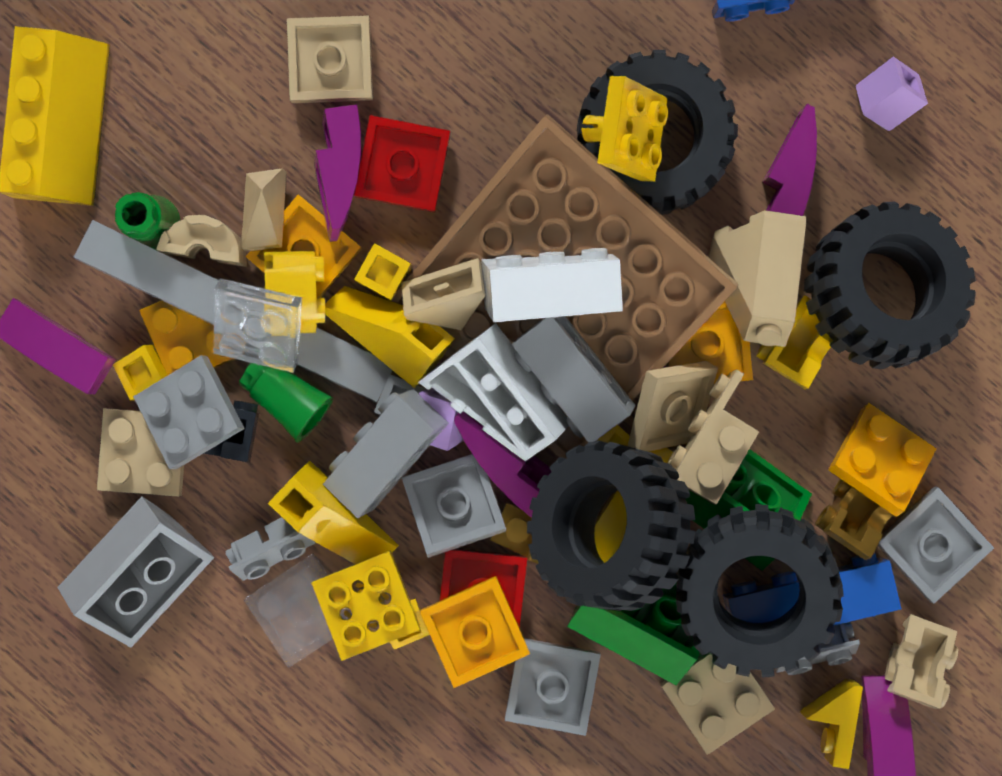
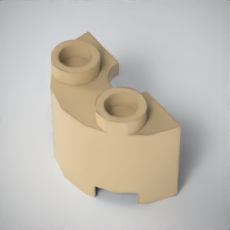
(201, 233)
(920, 662)

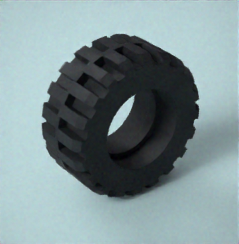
(704, 105)
(929, 258)
(654, 533)
(767, 643)

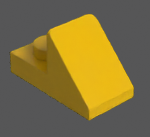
(840, 710)

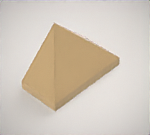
(263, 210)
(445, 296)

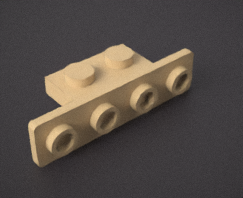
(716, 444)

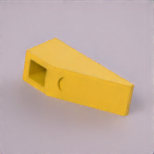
(380, 326)
(325, 520)

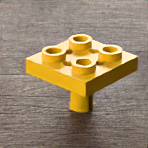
(629, 129)
(378, 577)

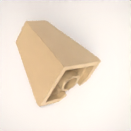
(767, 266)

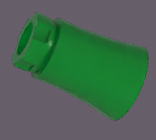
(159, 216)
(286, 398)

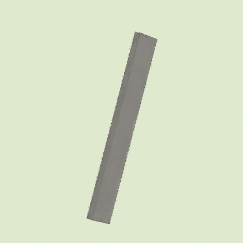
(194, 294)

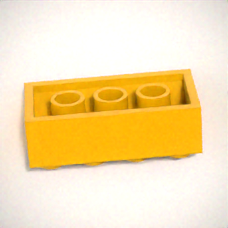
(53, 116)

